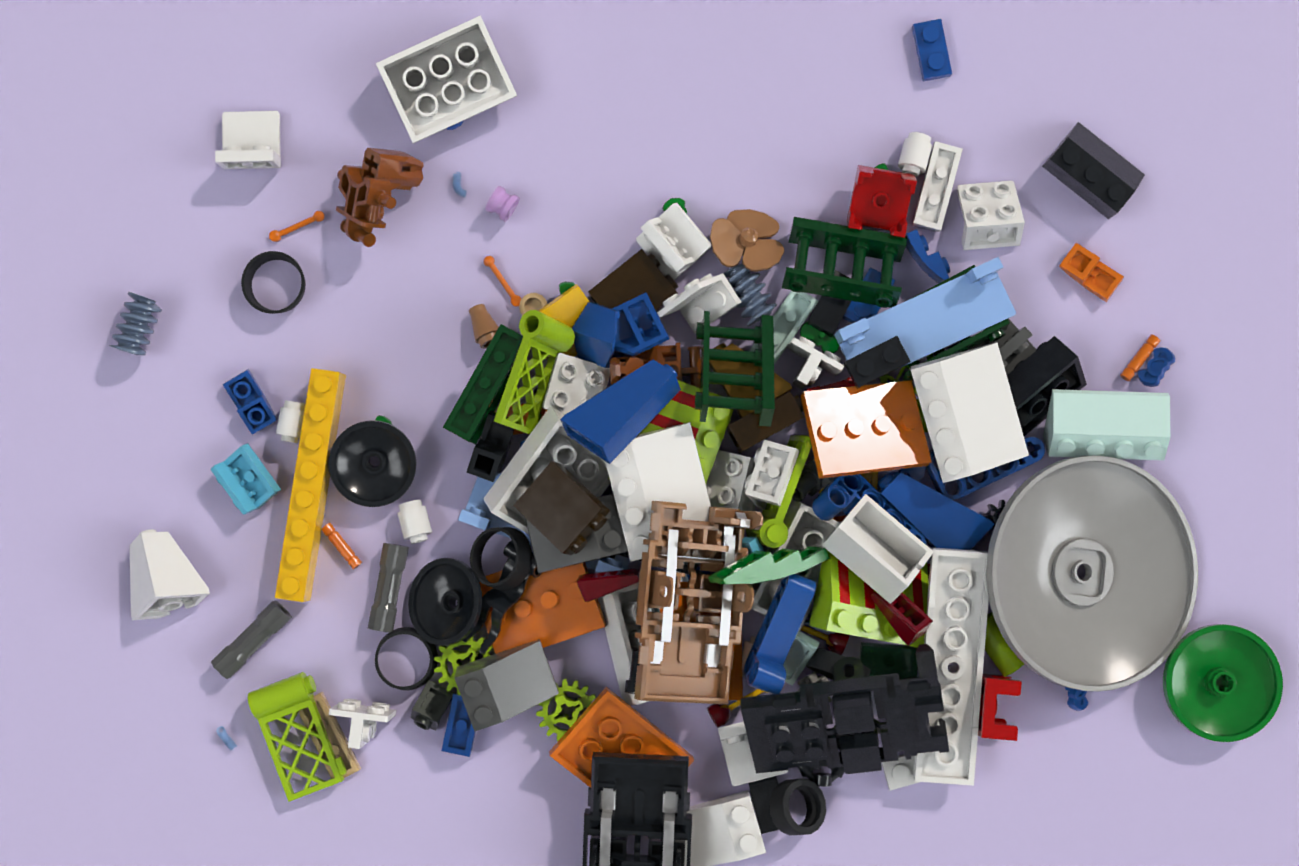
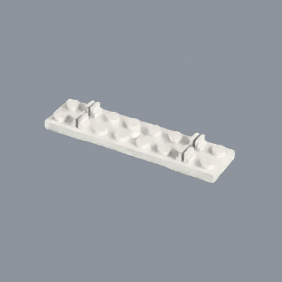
(958, 634)

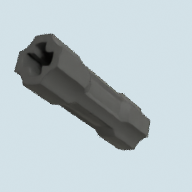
(391, 568)
(251, 639)

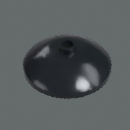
(367, 483)
(434, 601)

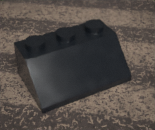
(1094, 171)
(1034, 378)

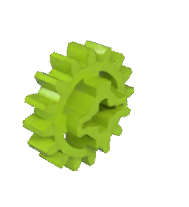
(454, 656)
(562, 698)

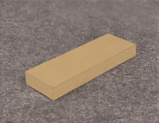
(335, 734)

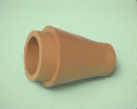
(483, 325)

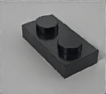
(877, 362)

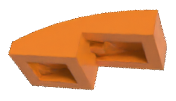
(1090, 272)

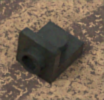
(431, 706)

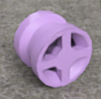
(502, 203)

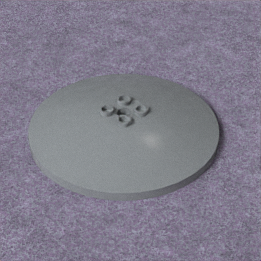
(1136, 580)

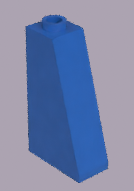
(622, 411)
(933, 514)

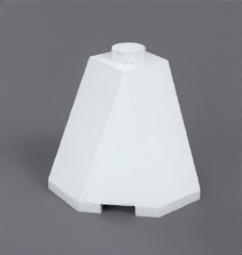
(161, 577)

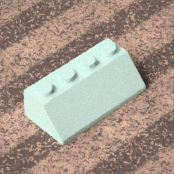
(1108, 424)

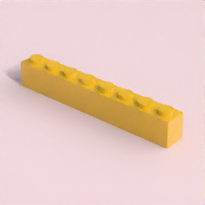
(310, 486)

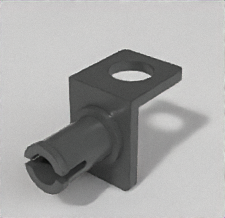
(809, 482)

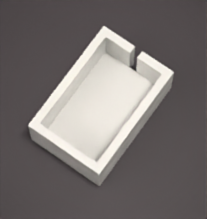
(878, 549)

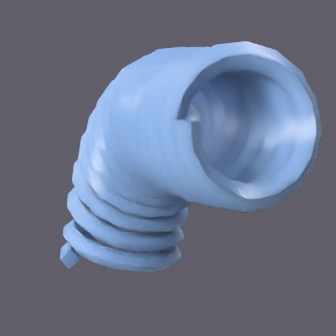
(457, 185)
(228, 740)

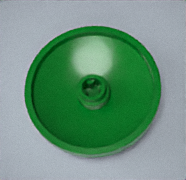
(1222, 683)

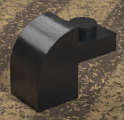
(491, 449)

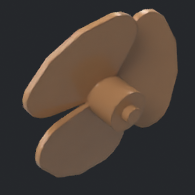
(742, 236)

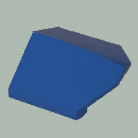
(638, 326)
(596, 334)

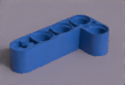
(968, 485)
(846, 492)
(776, 635)

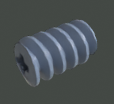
(750, 293)
(136, 324)

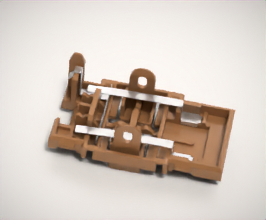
(685, 657)

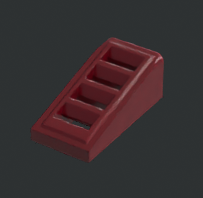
(603, 583)
(907, 621)

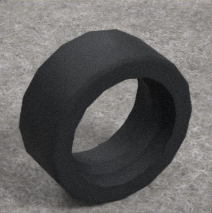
(814, 803)

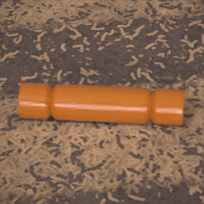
(1140, 357)
(341, 545)

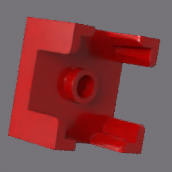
(881, 200)
(988, 725)

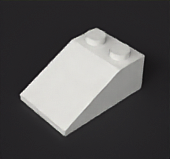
(724, 831)

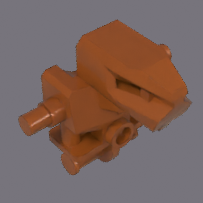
(370, 187)
(669, 355)

